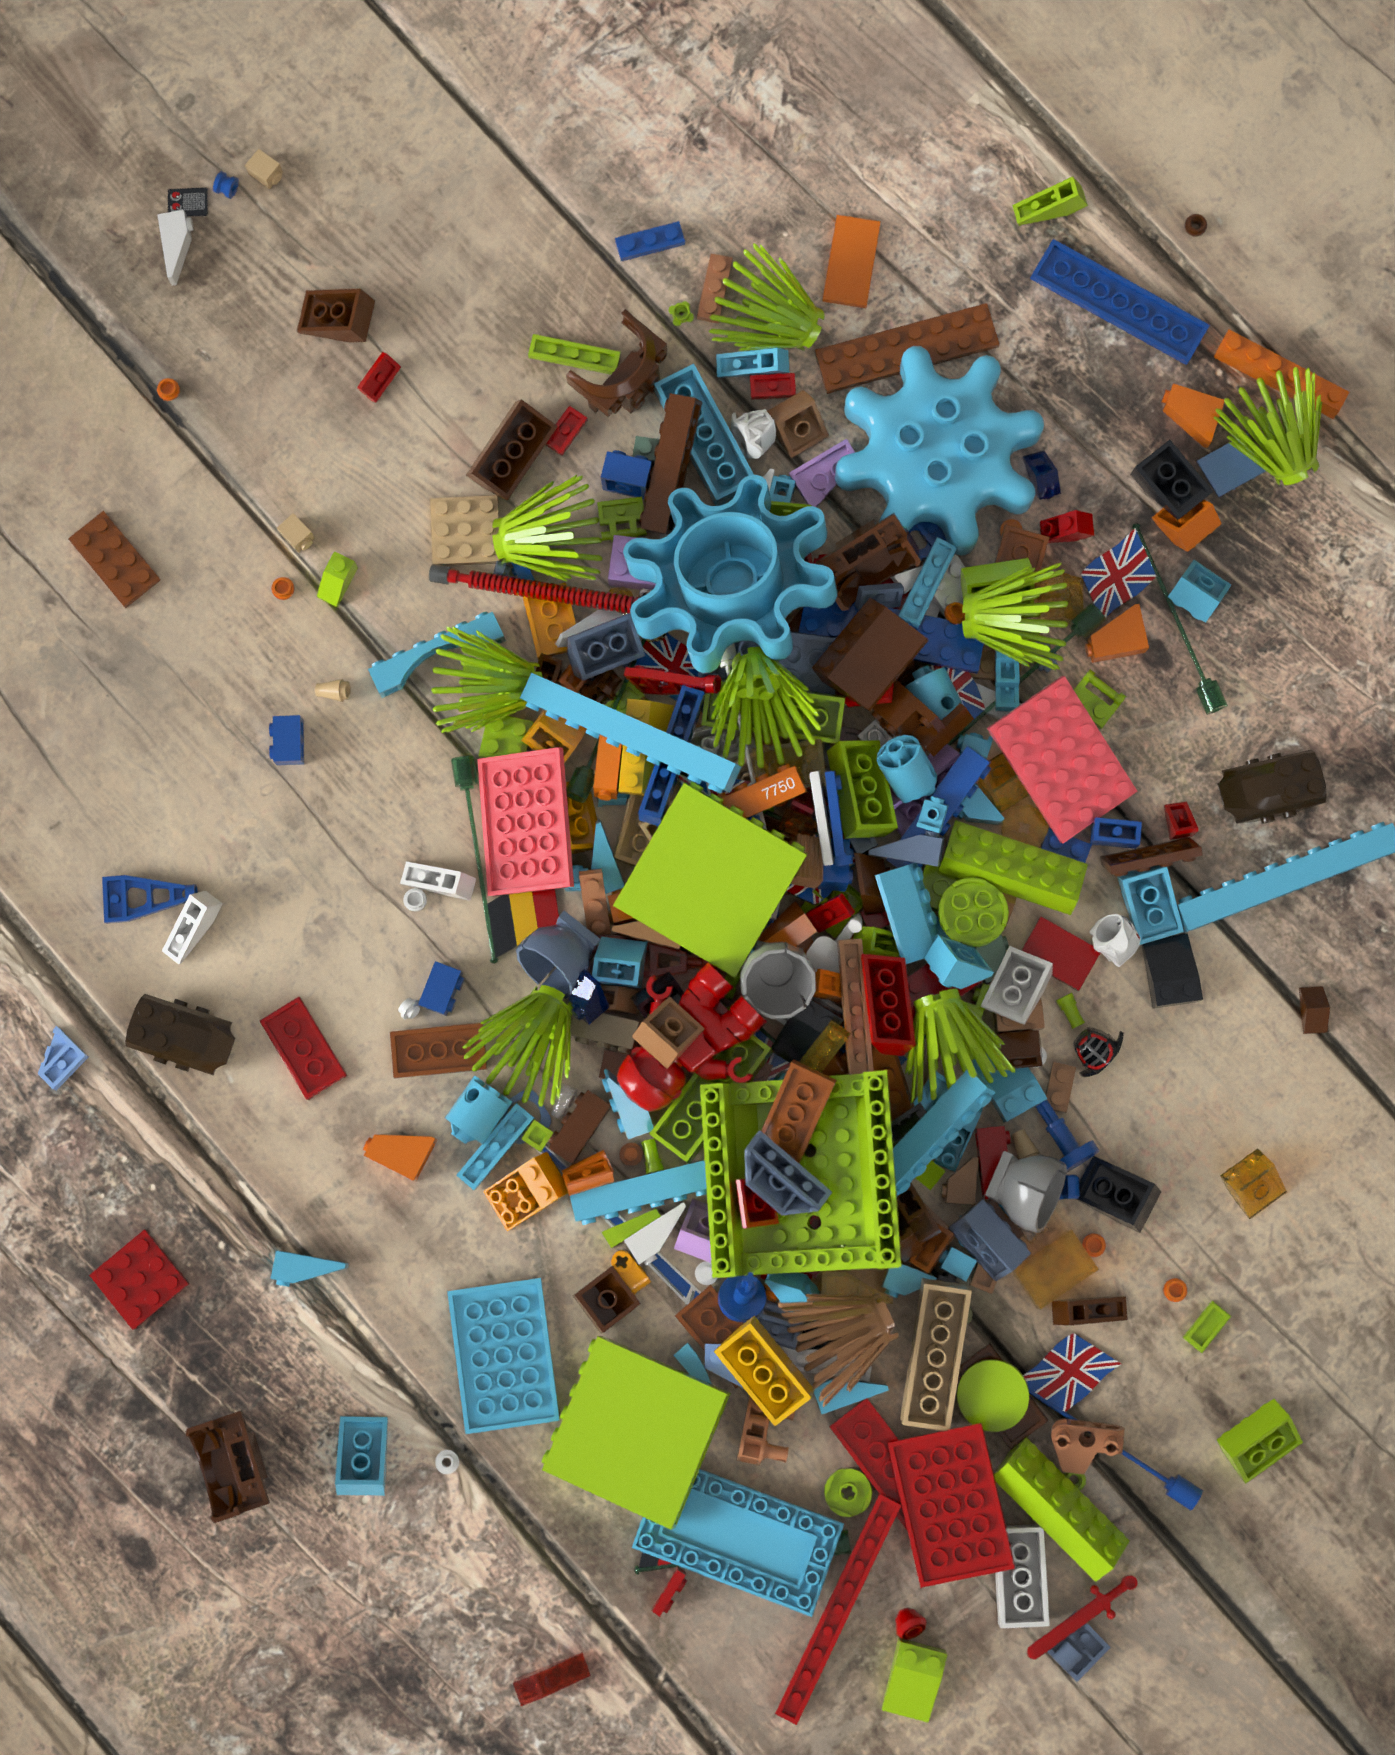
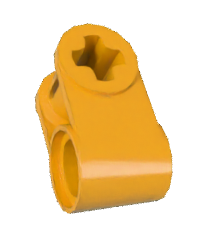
(632, 1274)

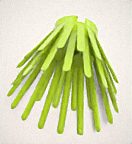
(791, 320)
(1288, 450)
(525, 536)
(1006, 626)
(502, 676)
(758, 682)
(544, 1019)
(958, 1031)

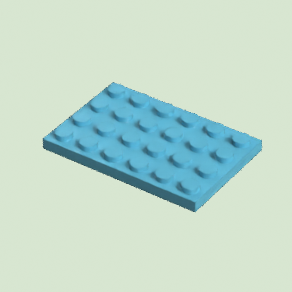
(503, 1356)

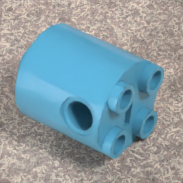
(934, 690)
(907, 768)
(477, 1112)

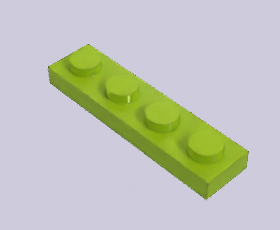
(574, 354)

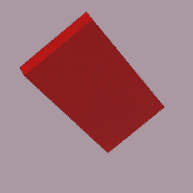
(303, 1048)

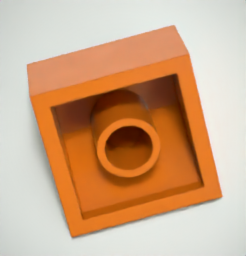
(1191, 527)

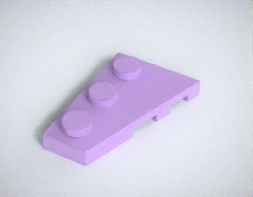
(817, 476)

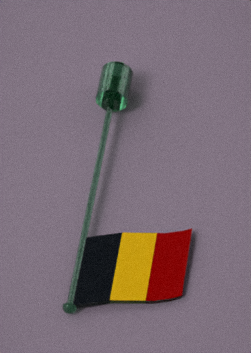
(511, 915)

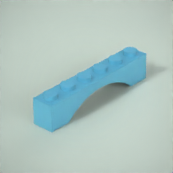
(393, 673)

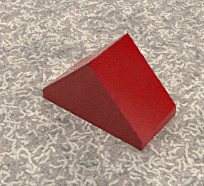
(1180, 821)

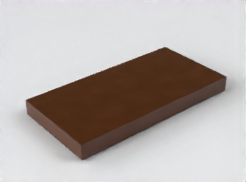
(1032, 1419)

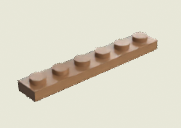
(854, 1006)

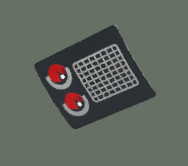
(191, 200)

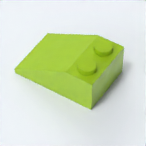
(914, 1680)

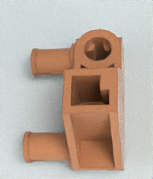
(753, 1443)
(1076, 1450)

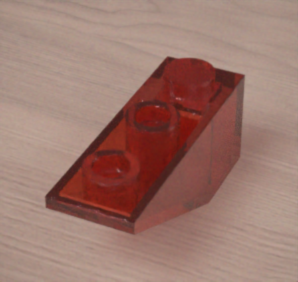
(550, 1679)

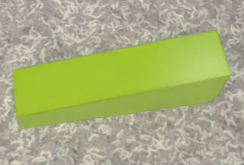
(624, 1230)

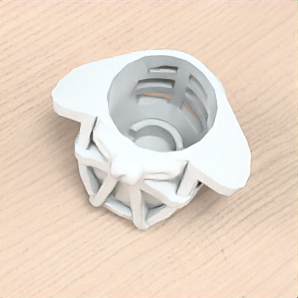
(755, 431)
(1115, 939)

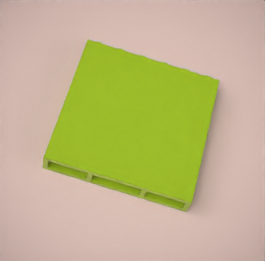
(710, 878)
(635, 1431)

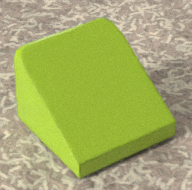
(931, 1175)

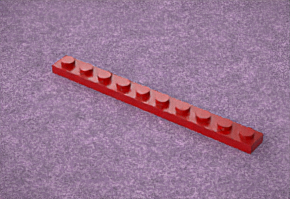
(838, 1609)

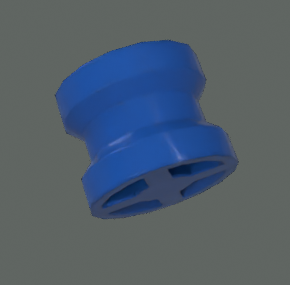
(225, 185)

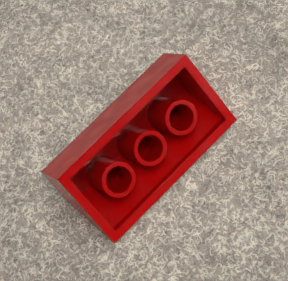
(888, 1004)

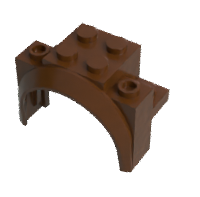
(631, 379)
(870, 557)
(908, 712)
(914, 1223)
(230, 1465)

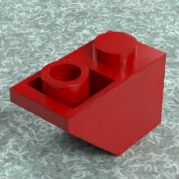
(1068, 527)

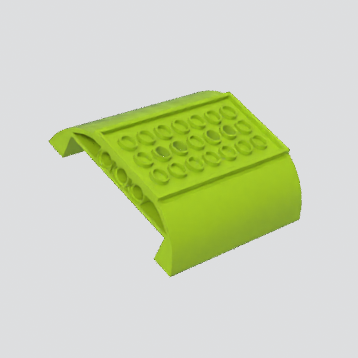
(850, 1159)

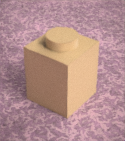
(264, 169)
(296, 533)

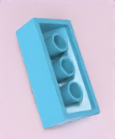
(908, 911)

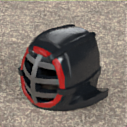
(1096, 1050)

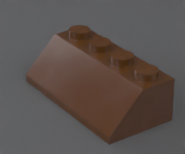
(511, 450)

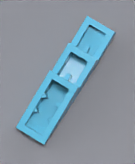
(1006, 683)

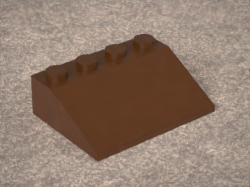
(869, 654)

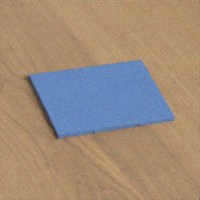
(1228, 469)

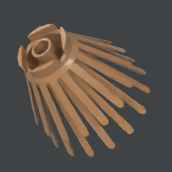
(854, 1326)

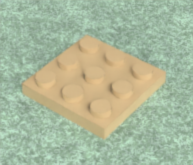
(463, 530)

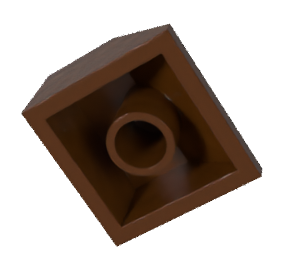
(867, 868)
(606, 1299)

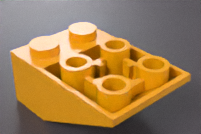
(550, 733)
(526, 1191)

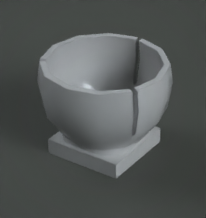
(778, 979)
(1028, 1188)

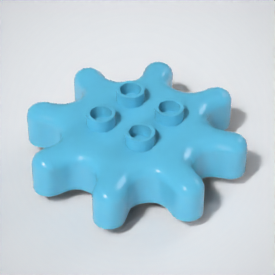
(940, 448)
(730, 573)

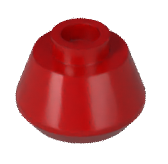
(909, 1623)

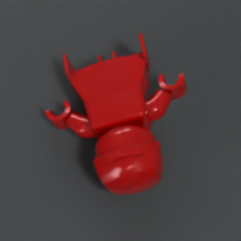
(653, 1085)

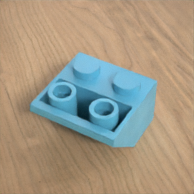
(620, 962)

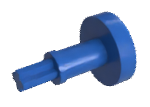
(1073, 1153)
(741, 1297)

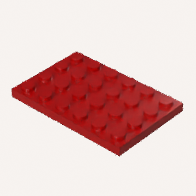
(951, 1505)

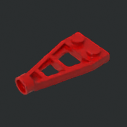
(649, 682)

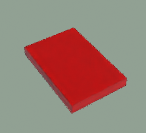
(1069, 954)

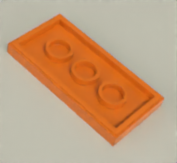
(851, 261)

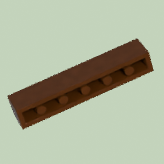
(671, 461)

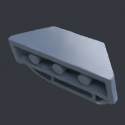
(781, 1178)

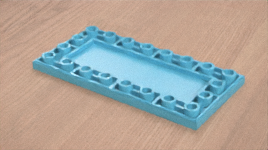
(748, 1542)

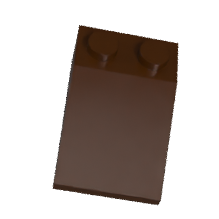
(336, 314)

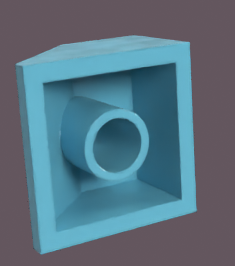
(1199, 591)
(956, 963)

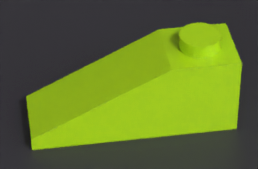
(1051, 203)

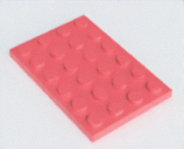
(1062, 759)
(525, 822)

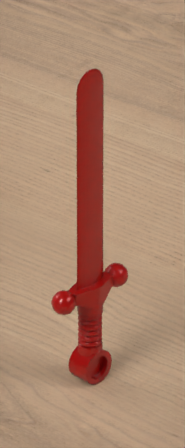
(1081, 1617)

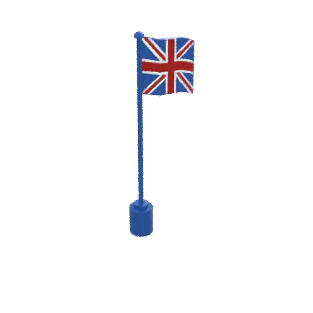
(1069, 1376)

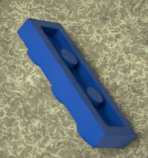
(650, 241)

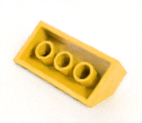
(636, 770)
(764, 1371)

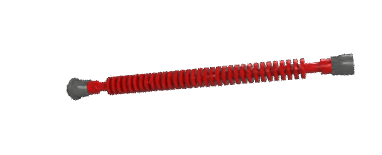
(535, 589)

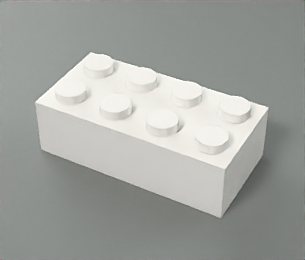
(1023, 1590)

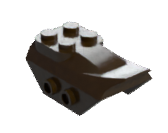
(1273, 787)
(180, 1034)

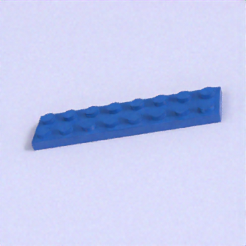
(1119, 302)
(945, 646)

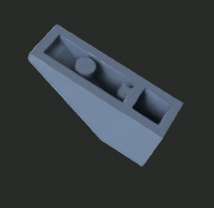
(921, 849)

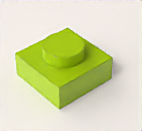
(537, 1135)

